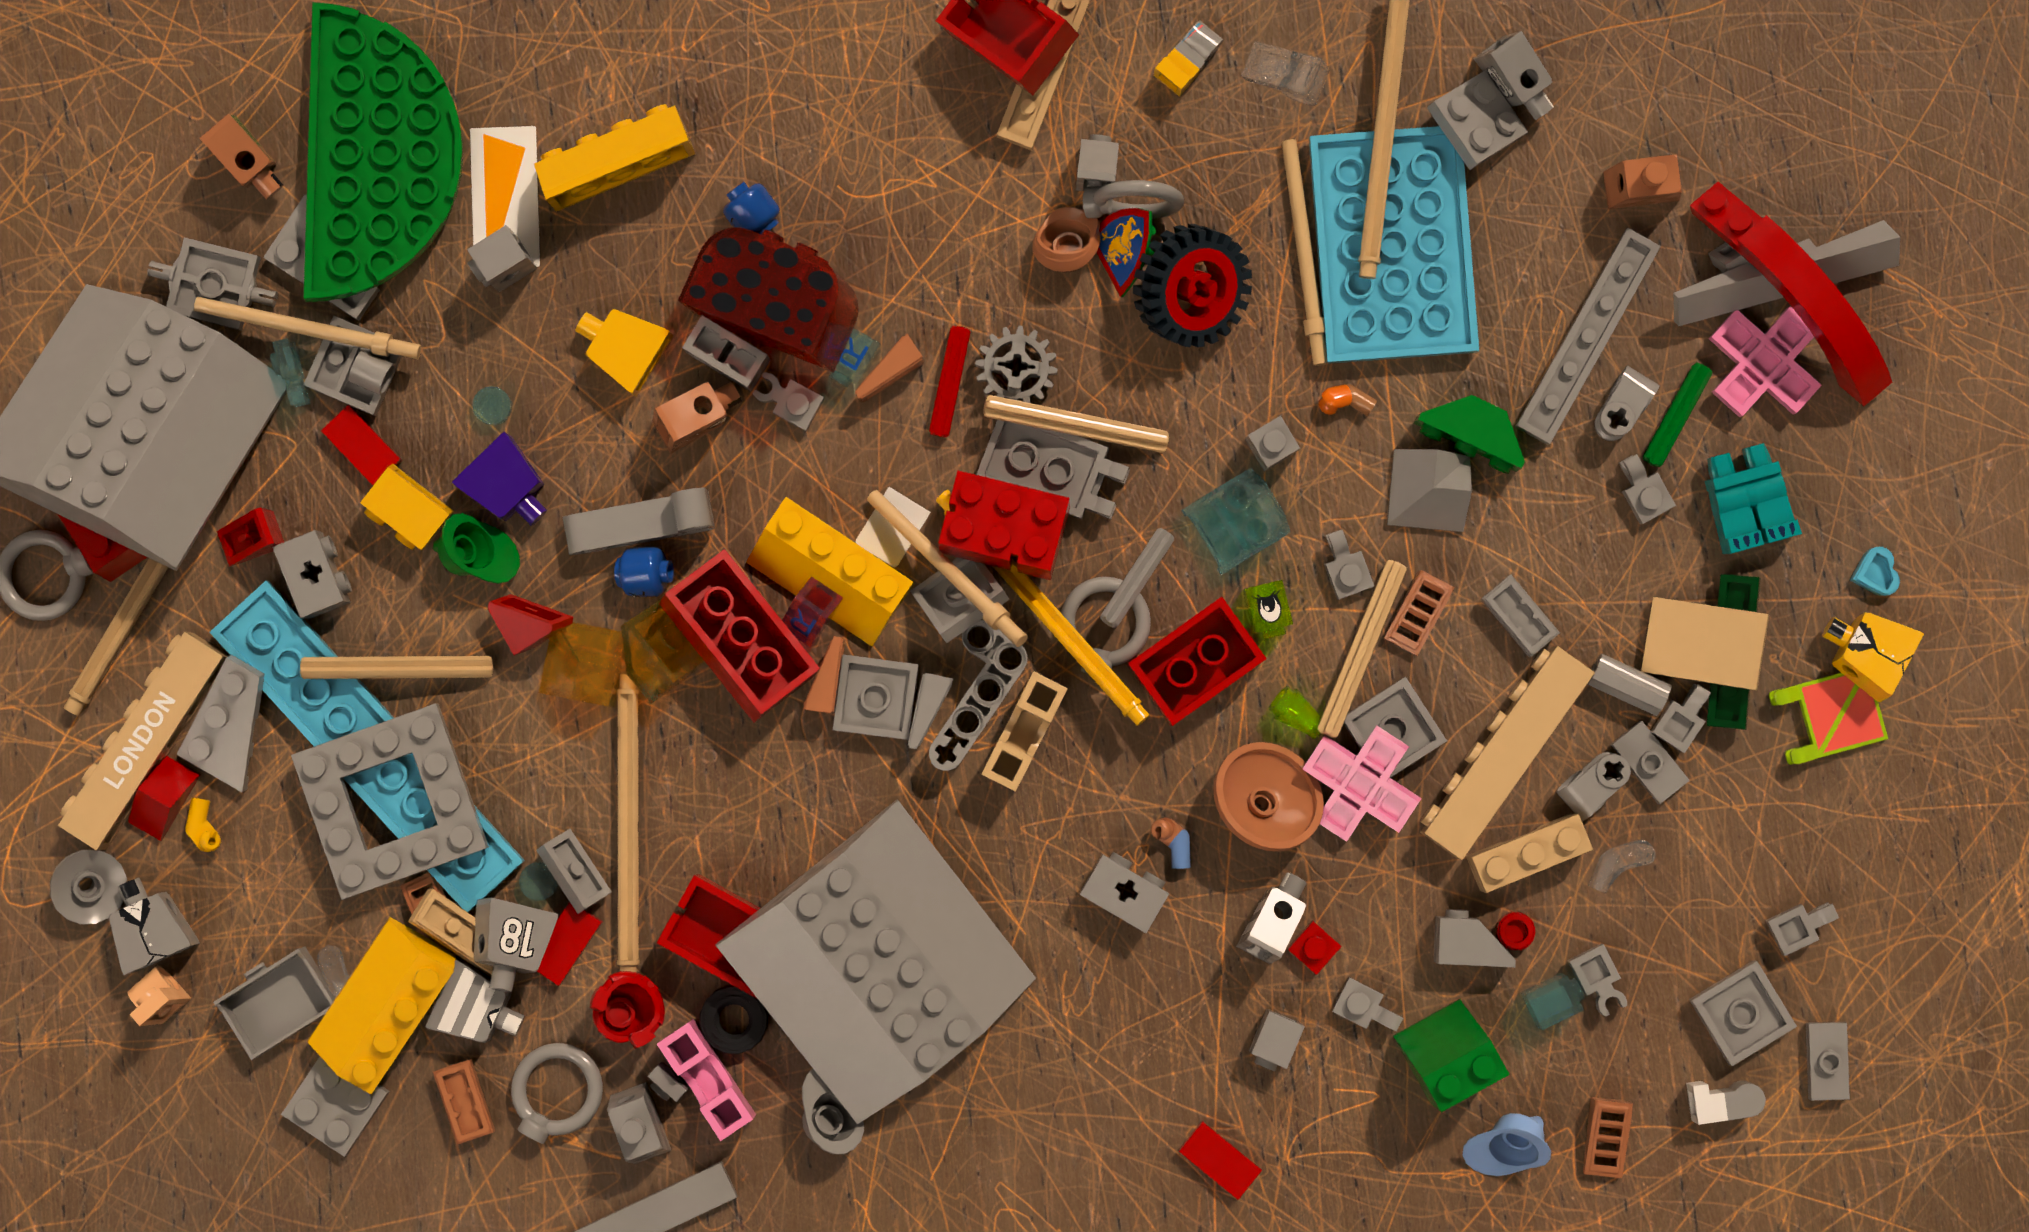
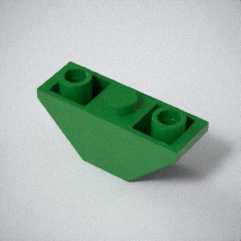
(1475, 428)

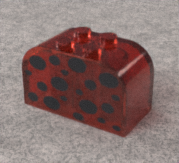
(773, 294)

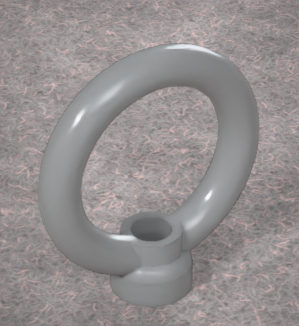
(1100, 200)
(73, 562)
(1140, 609)
(537, 1125)

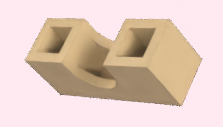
(1024, 731)
(1529, 853)

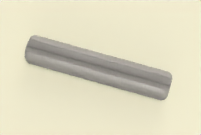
(1137, 578)

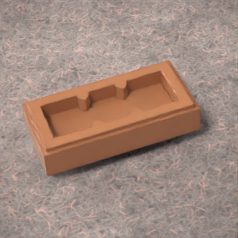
(464, 1101)

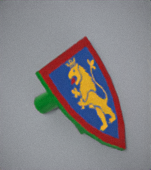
(1122, 242)

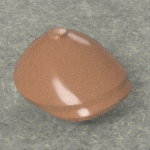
(1066, 240)

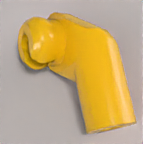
(199, 828)

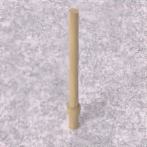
(1314, 325)
(379, 343)
(993, 613)

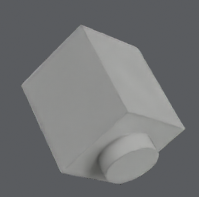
(1272, 443)
(1275, 1040)

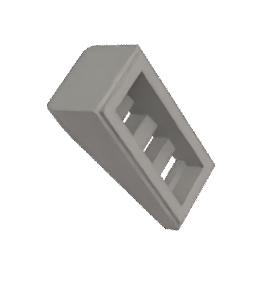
(930, 698)

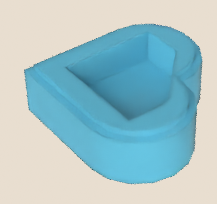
(1876, 572)

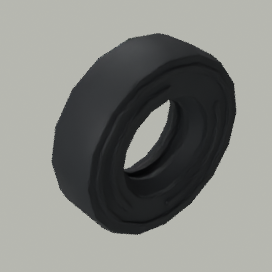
(717, 1036)

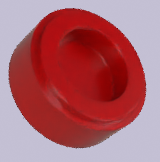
(1515, 930)

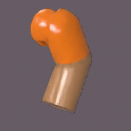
(1343, 396)

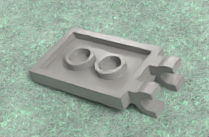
(1052, 464)

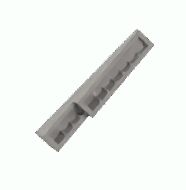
(1842, 259)

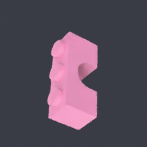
(708, 1078)

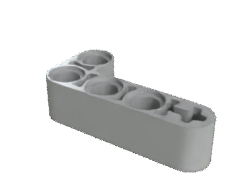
(639, 522)
(972, 701)

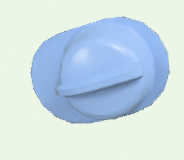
(1509, 1147)

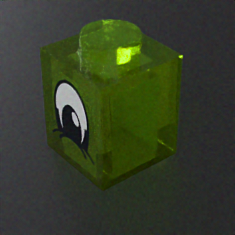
(1268, 609)

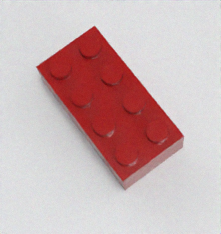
(739, 635)

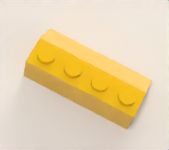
(613, 158)
(803, 546)
(381, 1004)

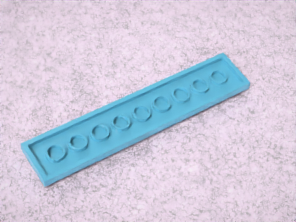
(273, 640)

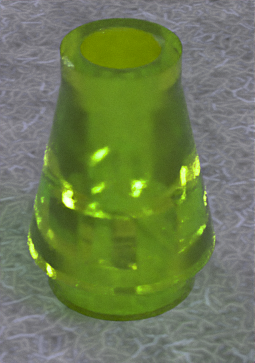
(1295, 711)

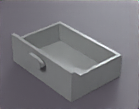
(276, 1002)

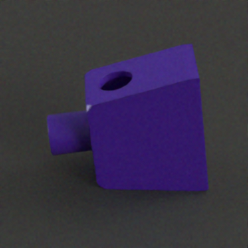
(503, 481)

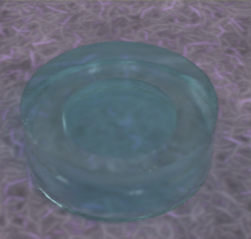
(492, 405)
(537, 882)

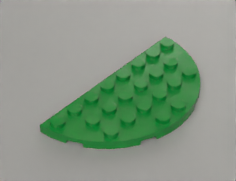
(378, 154)

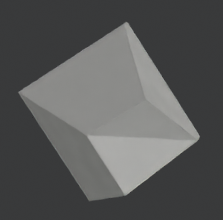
(1429, 489)

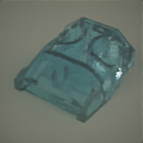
(1238, 519)

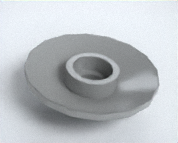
(100, 899)

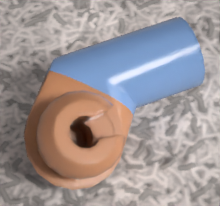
(1176, 839)

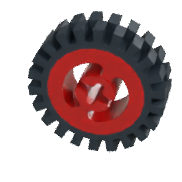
(1212, 294)

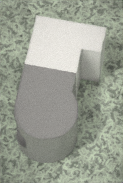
(1725, 1104)

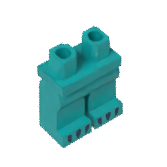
(1751, 503)

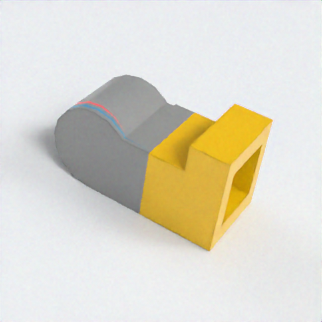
(1188, 58)

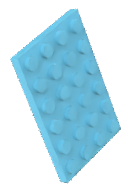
(1425, 274)

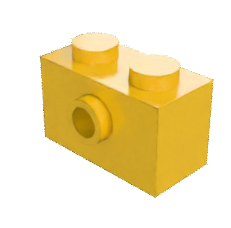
(405, 508)

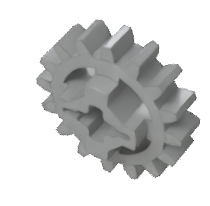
(1034, 368)

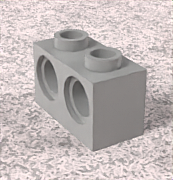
(726, 353)

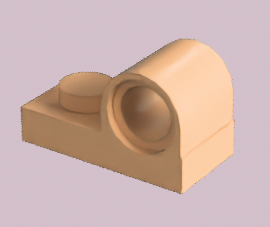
(156, 997)

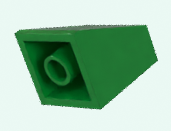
(1450, 1055)

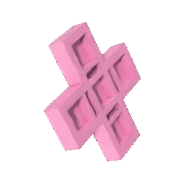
(1764, 362)
(1362, 783)

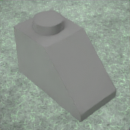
(1097, 162)
(1467, 942)

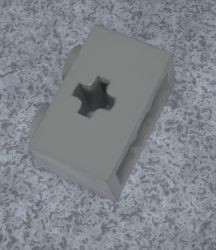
(500, 259)
(296, 564)
(1136, 911)

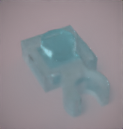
(288, 365)

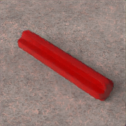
(949, 381)

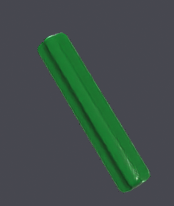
(1677, 415)

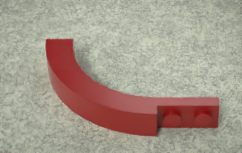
(1805, 287)

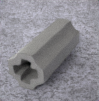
(1629, 684)

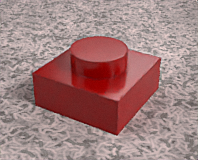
(1314, 947)

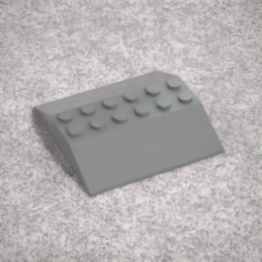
(135, 422)
(878, 964)

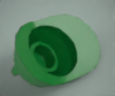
(477, 550)

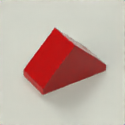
(250, 536)
(526, 622)
(162, 797)

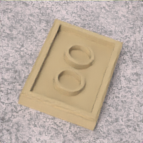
(1705, 643)

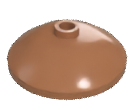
(1276, 781)

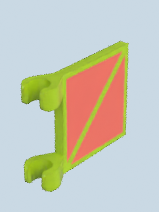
(1835, 716)

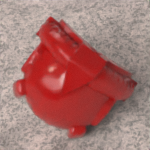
(628, 1008)

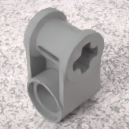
(1626, 399)
(1589, 789)

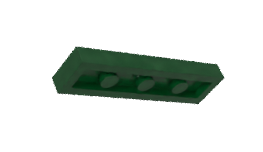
(1728, 704)

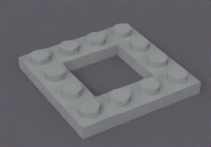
(321, 778)

